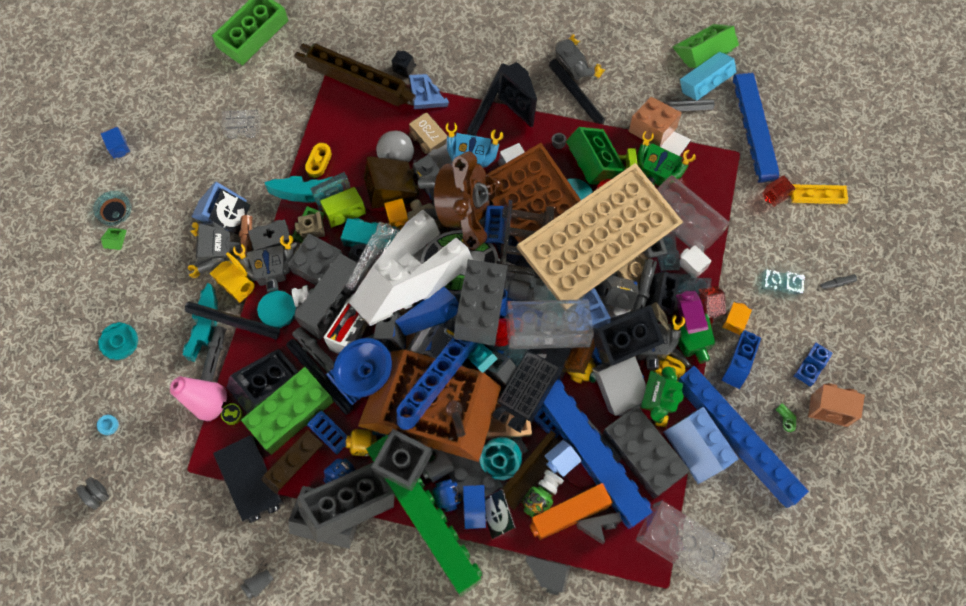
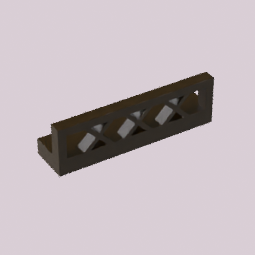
(529, 472)

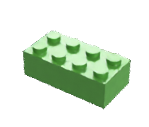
(250, 29)
(287, 410)

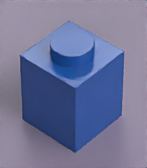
(115, 142)

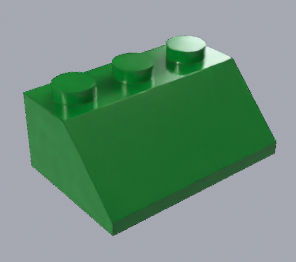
(595, 154)

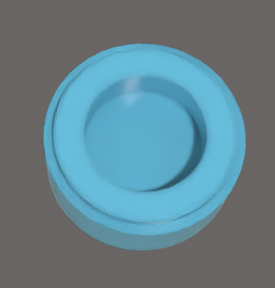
(107, 425)

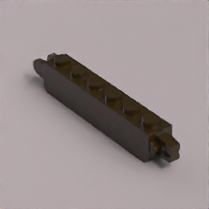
(355, 74)

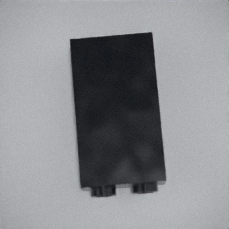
(242, 471)

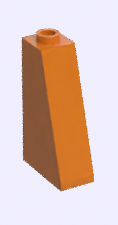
(571, 511)

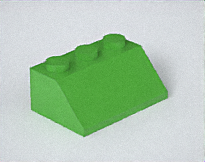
(706, 44)

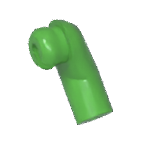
(789, 418)

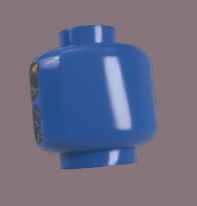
(447, 495)

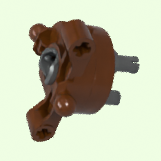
(462, 197)

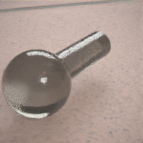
(454, 410)

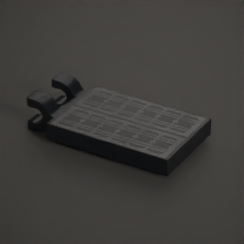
(527, 390)

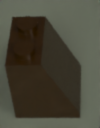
(389, 181)

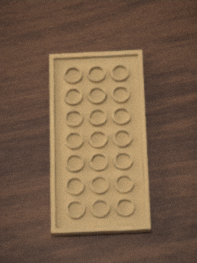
(599, 235)

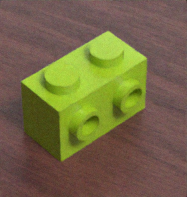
(343, 206)

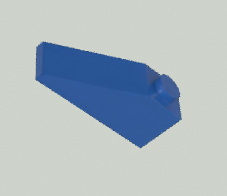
(429, 312)

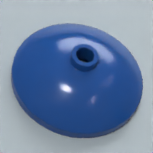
(354, 363)

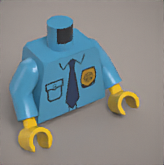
(482, 147)

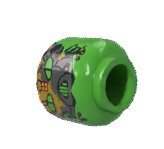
(537, 501)

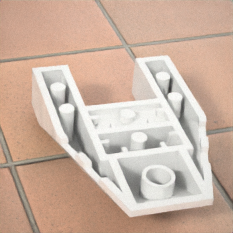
(401, 279)

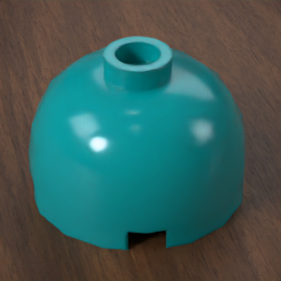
(501, 458)

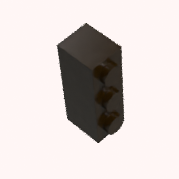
(291, 462)

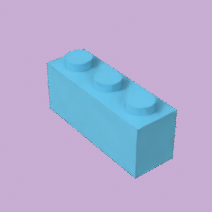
(708, 76)

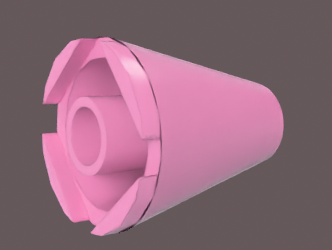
(199, 396)

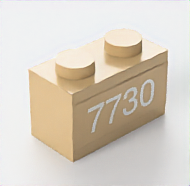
(427, 133)

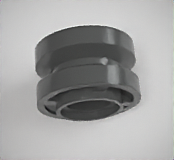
(92, 493)

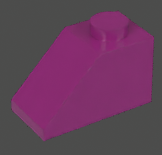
(691, 309)

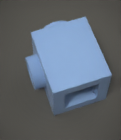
(562, 458)

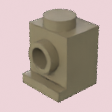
(311, 225)

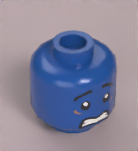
(338, 469)

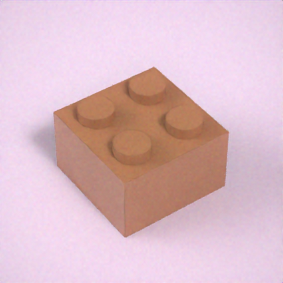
(655, 118)
(836, 405)

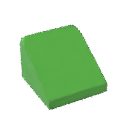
(113, 238)

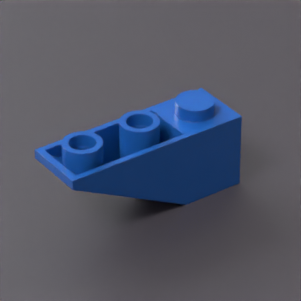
(741, 360)

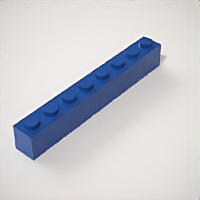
(743, 439)
(595, 456)

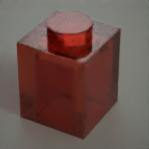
(778, 191)
(713, 301)

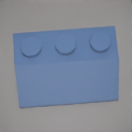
(701, 445)

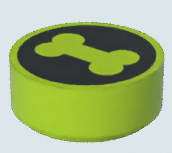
(232, 414)

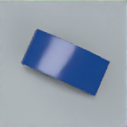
(813, 364)
(474, 506)

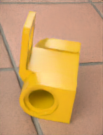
(233, 278)

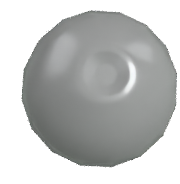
(395, 146)

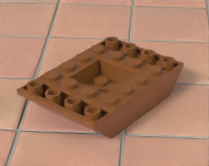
(435, 428)

